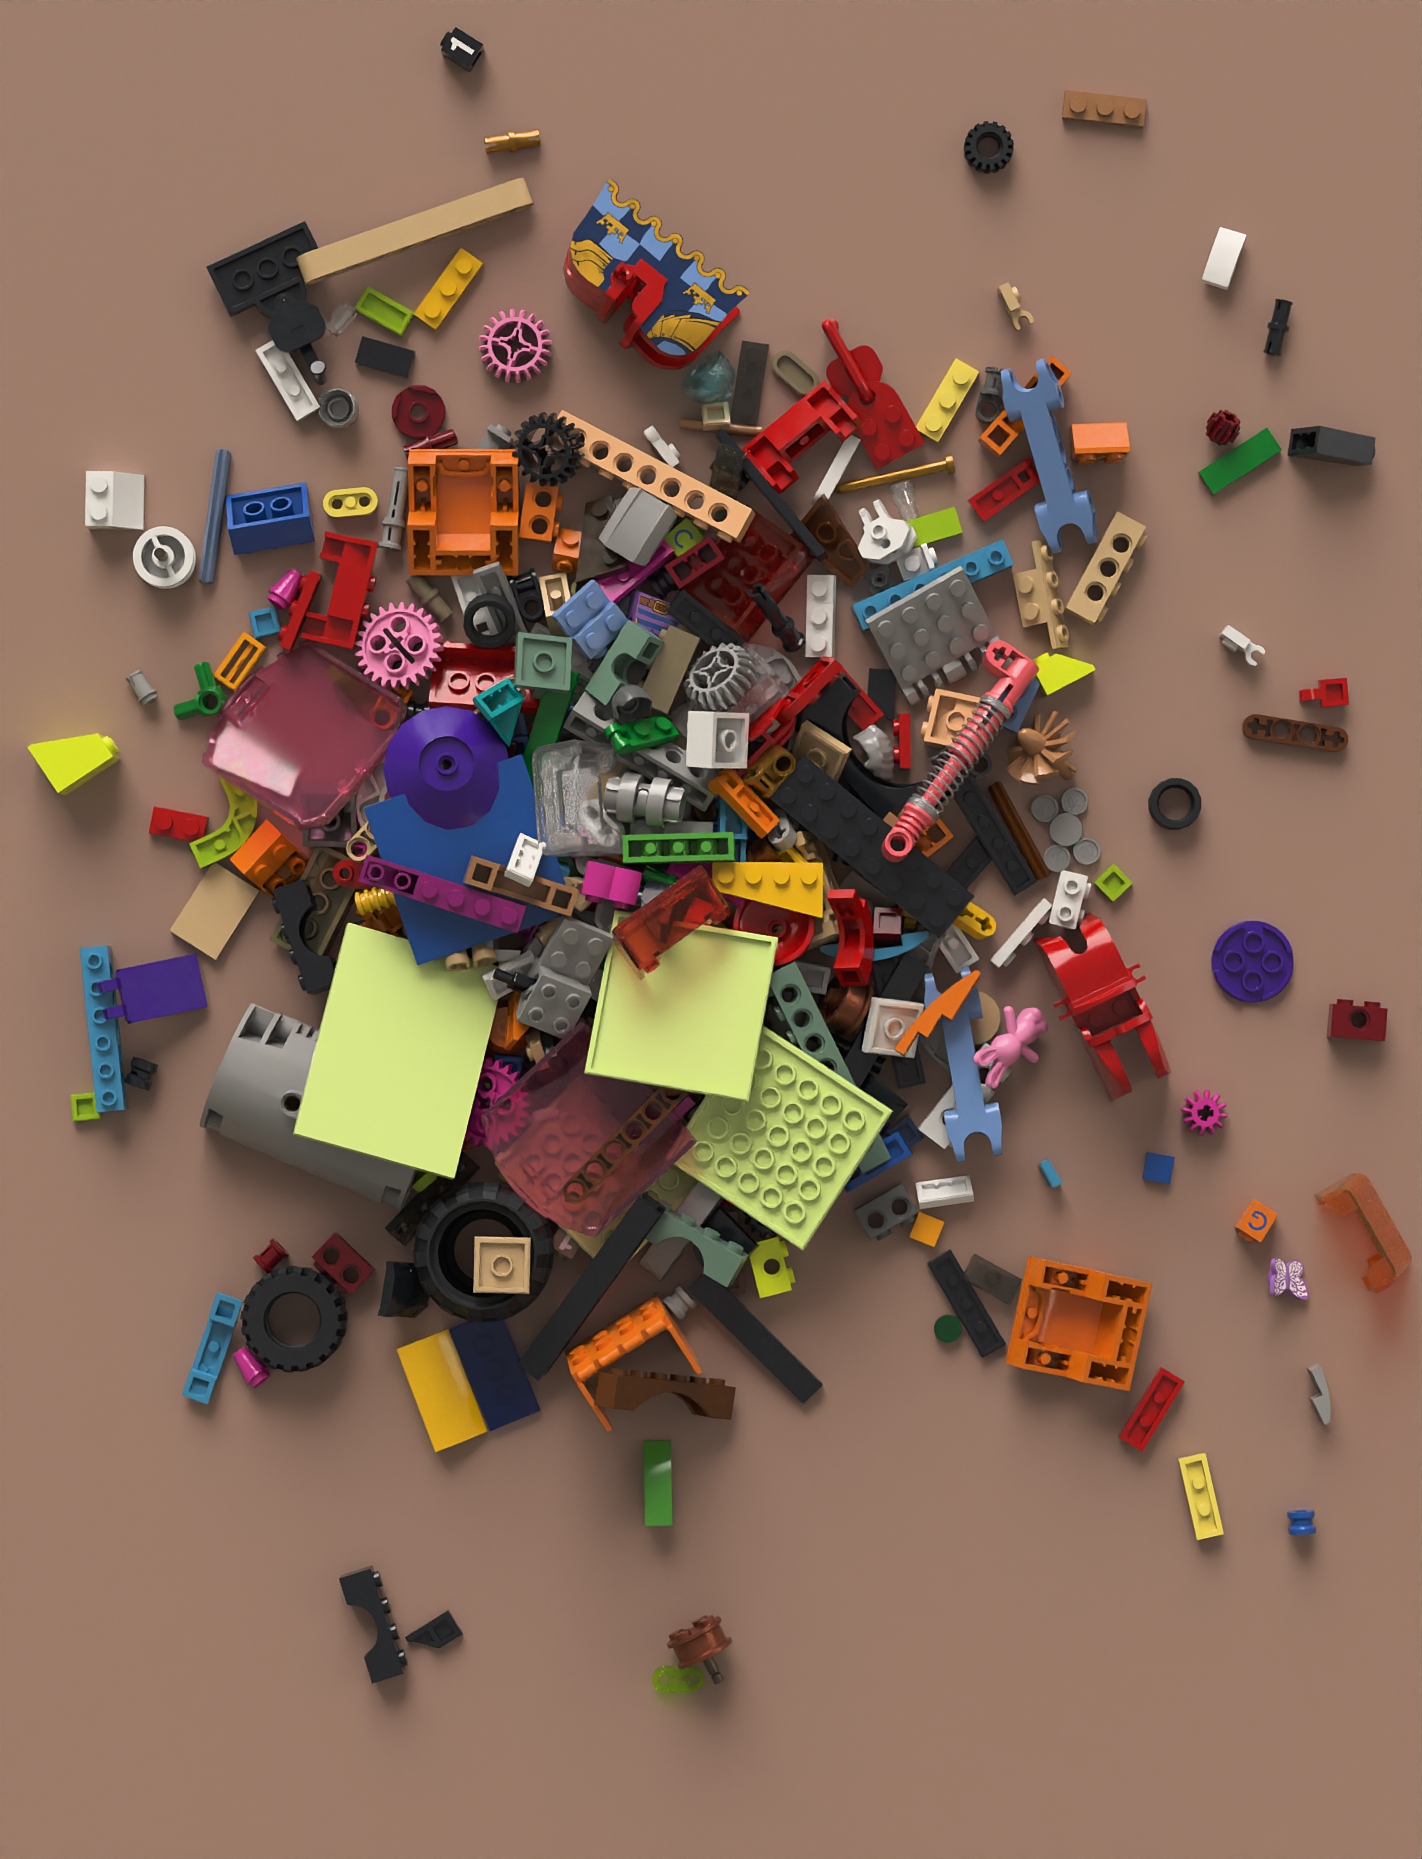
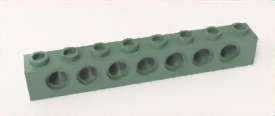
(814, 1025)

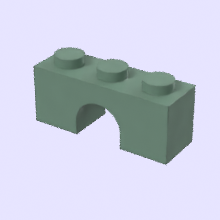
(632, 644)

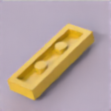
(448, 289)

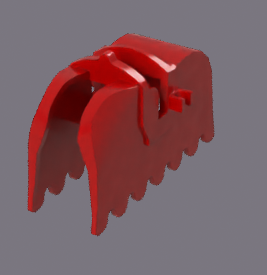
(1099, 996)

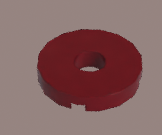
(412, 397)

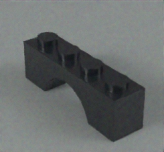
(295, 905)
(363, 1590)

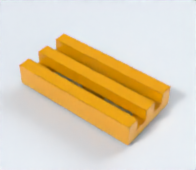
(226, 681)

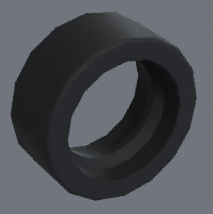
(489, 641)
(1194, 796)

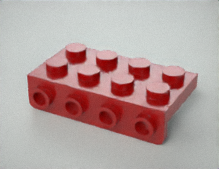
(470, 670)

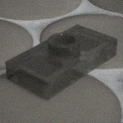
(991, 1279)

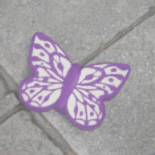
(1287, 1278)

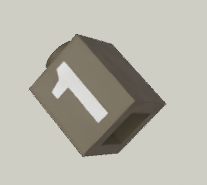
(564, 1245)

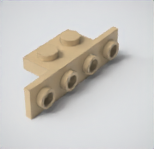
(1039, 596)

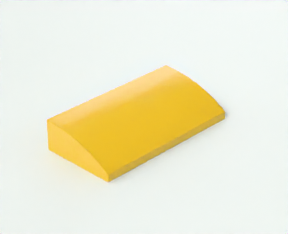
(442, 1390)

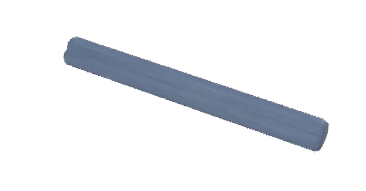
(214, 516)

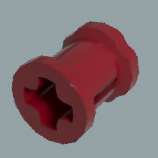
(271, 1256)

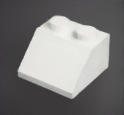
(114, 500)
(717, 739)

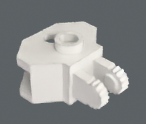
(885, 536)

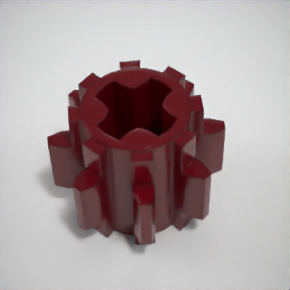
(1223, 427)

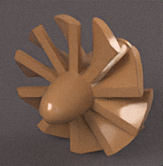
(1039, 754)

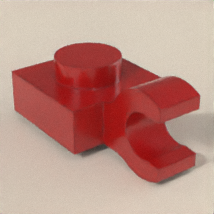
(1329, 692)

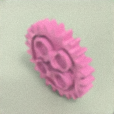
(418, 629)

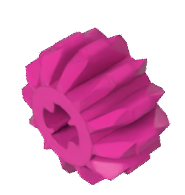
(1209, 1120)

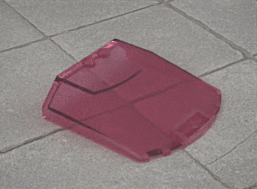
(304, 735)
(560, 1120)

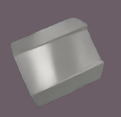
(638, 526)

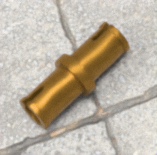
(512, 141)

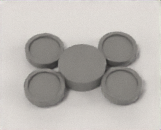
(1065, 829)

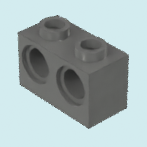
(882, 1205)

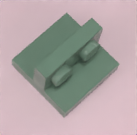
(542, 663)

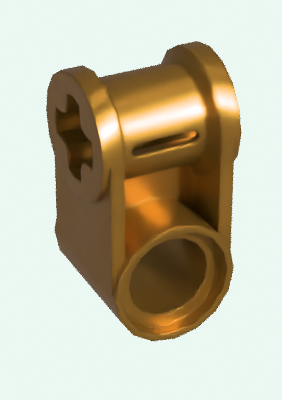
(770, 773)

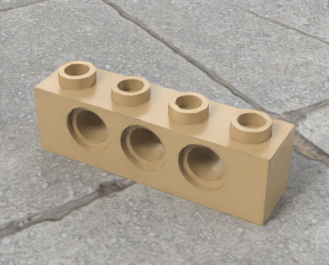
(1119, 528)

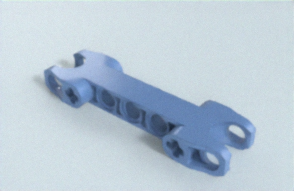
(1036, 410)
(971, 1113)

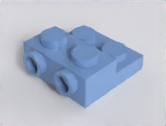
(590, 620)

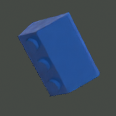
(269, 518)

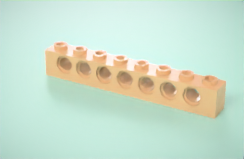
(738, 515)

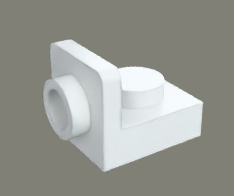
(917, 562)

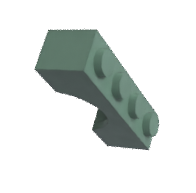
(721, 1259)

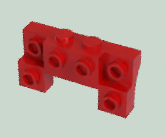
(797, 431)
(349, 593)

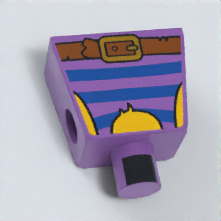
(650, 613)

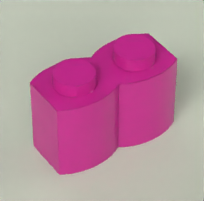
(610, 884)

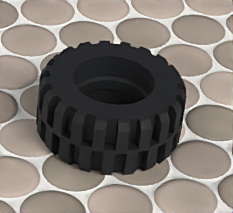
(256, 1319)

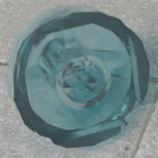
(710, 381)

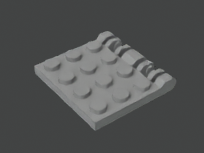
(932, 632)

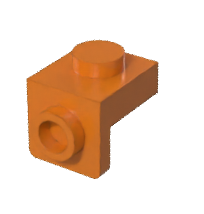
(566, 551)

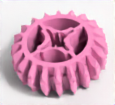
(503, 343)

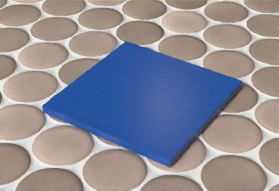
(444, 853)

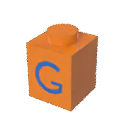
(1255, 1221)

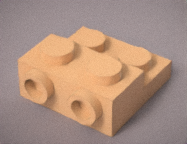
(947, 714)

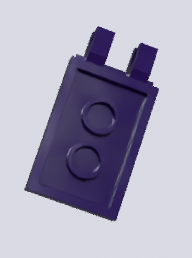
(156, 989)

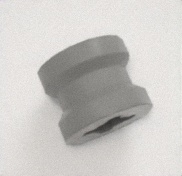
(680, 1302)

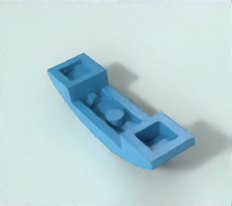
(909, 942)
(213, 1348)

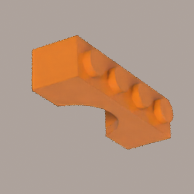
(1002, 431)

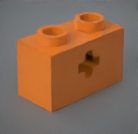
(934, 838)

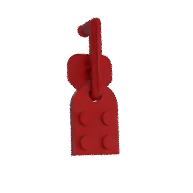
(887, 425)
(787, 708)

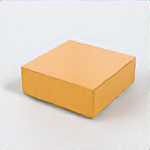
(926, 1229)

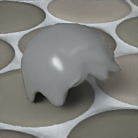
(338, 408)

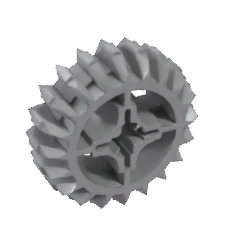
(719, 677)

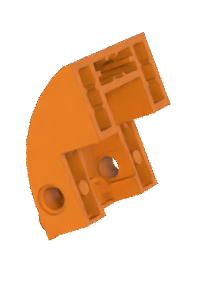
(463, 511)
(1078, 1323)

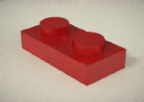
(902, 753)
(178, 824)

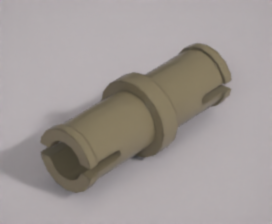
(429, 597)

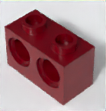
(347, 1258)

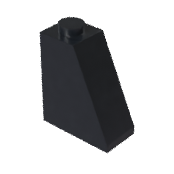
(1331, 446)

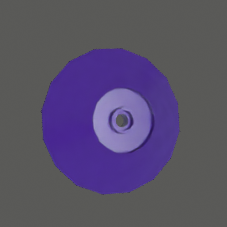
(438, 795)

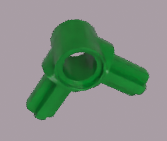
(200, 703)

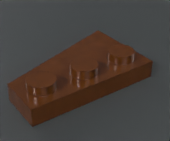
(833, 536)

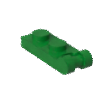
(641, 734)

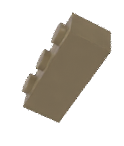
(669, 667)

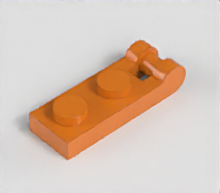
(743, 801)

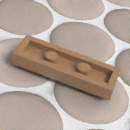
(1104, 109)

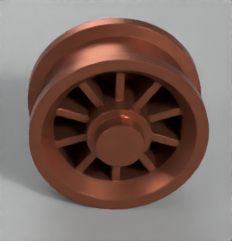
(845, 1006)

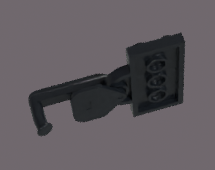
(272, 282)

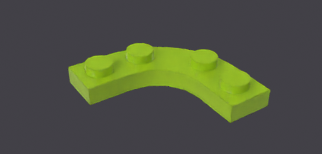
(234, 831)

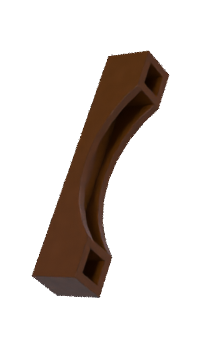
(627, 1392)

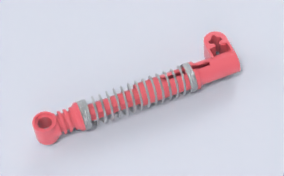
(966, 747)

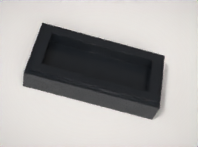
(385, 357)

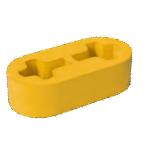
(970, 922)

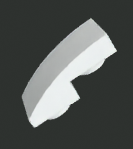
(1223, 258)

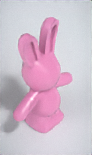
(1009, 1047)

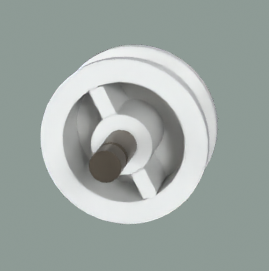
(164, 557)

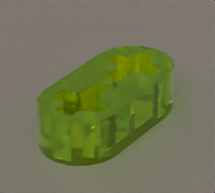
(678, 1686)

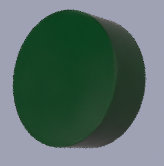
(947, 1328)

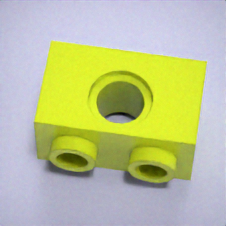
(774, 1283)

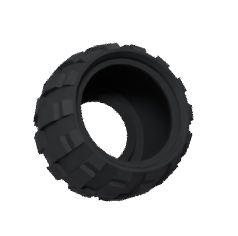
(436, 1242)

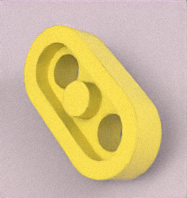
(351, 502)

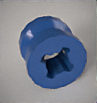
(1301, 1522)

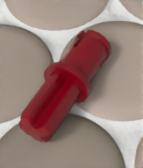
(438, 441)

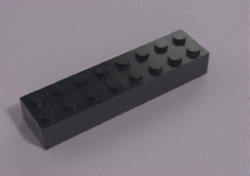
(857, 838)

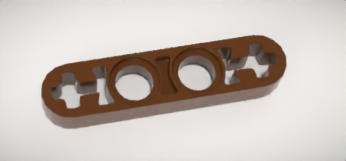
(1294, 737)

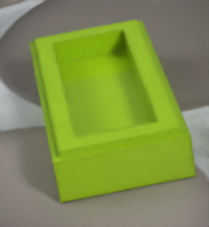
(384, 311)
(936, 526)

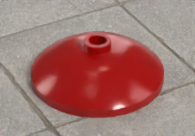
(762, 919)

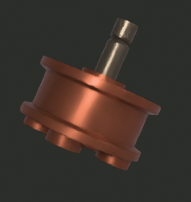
(700, 1645)

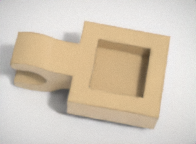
(1011, 298)

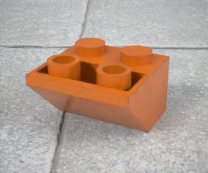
(1098, 442)
(270, 859)

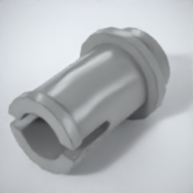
(141, 687)

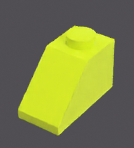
(1059, 671)

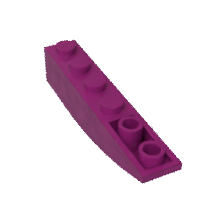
(442, 893)

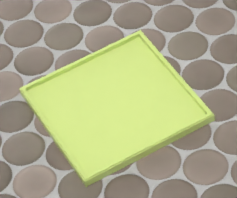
(690, 1019)

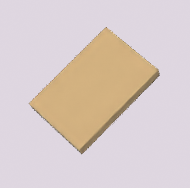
(214, 910)

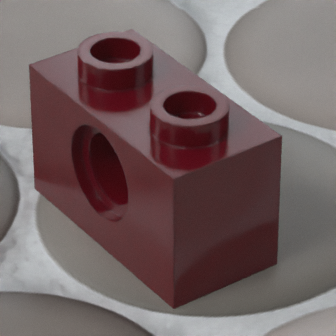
(1340, 1021)

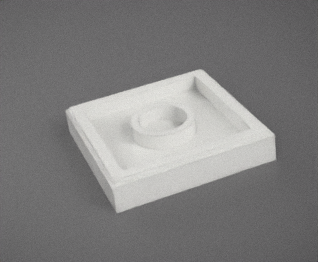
(887, 1025)

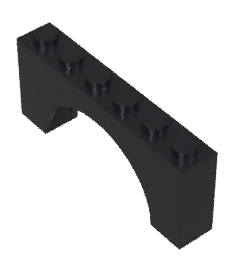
(831, 716)

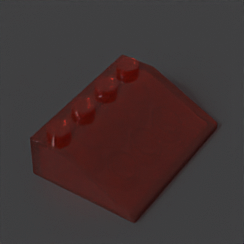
(763, 557)

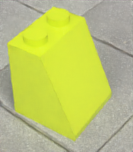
(74, 760)

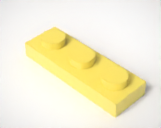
(947, 400)
(1200, 1496)

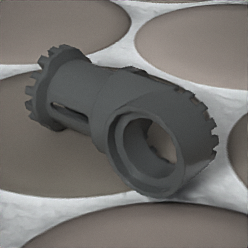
(990, 395)

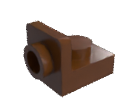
(762, 851)

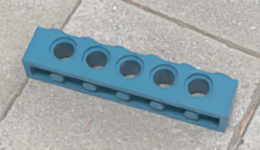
(976, 565)
(103, 1034)

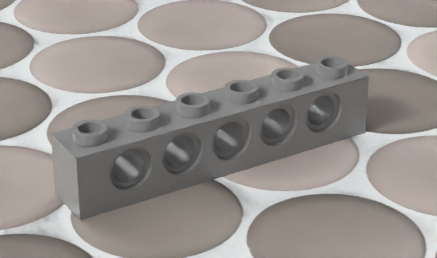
(663, 761)

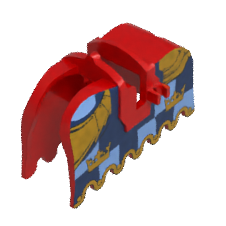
(674, 300)

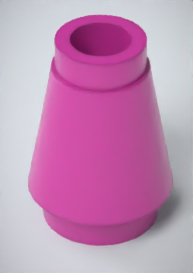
(285, 590)
(252, 1369)

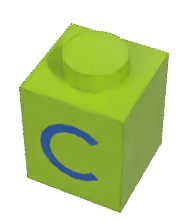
(684, 537)

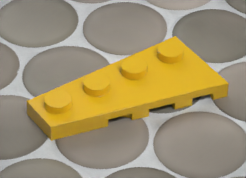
(774, 884)

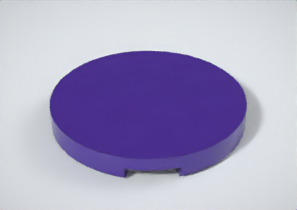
(1252, 961)

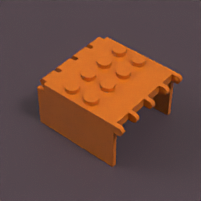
(621, 1338)

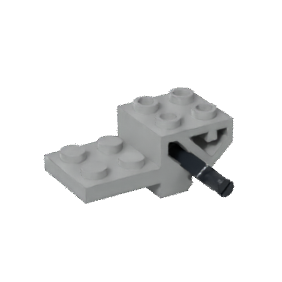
(559, 980)

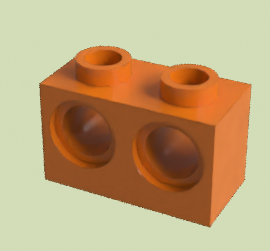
(532, 513)

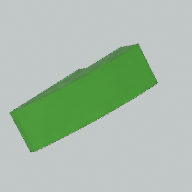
(657, 1483)

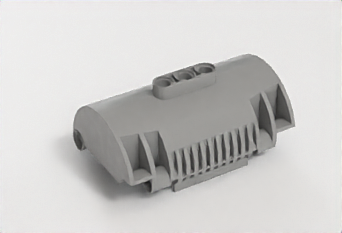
(249, 1105)

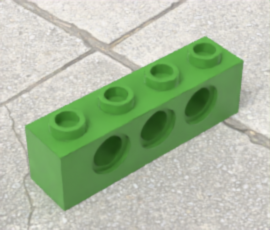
(679, 848)

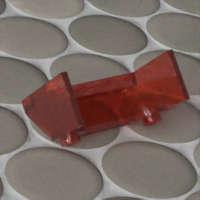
(668, 920)

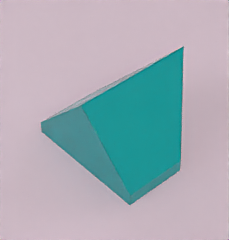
(501, 708)

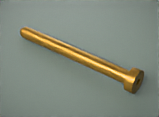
(897, 475)

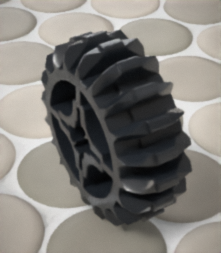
(542, 469)

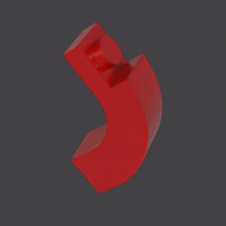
(855, 937)

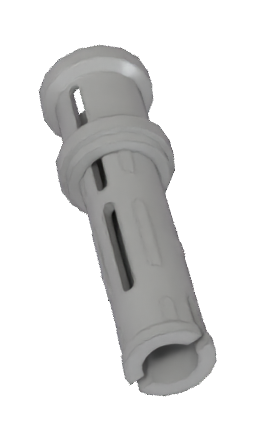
(394, 521)

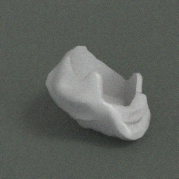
(878, 752)

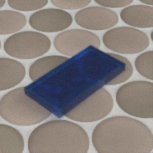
(491, 1368)

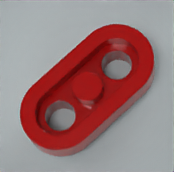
(355, 871)

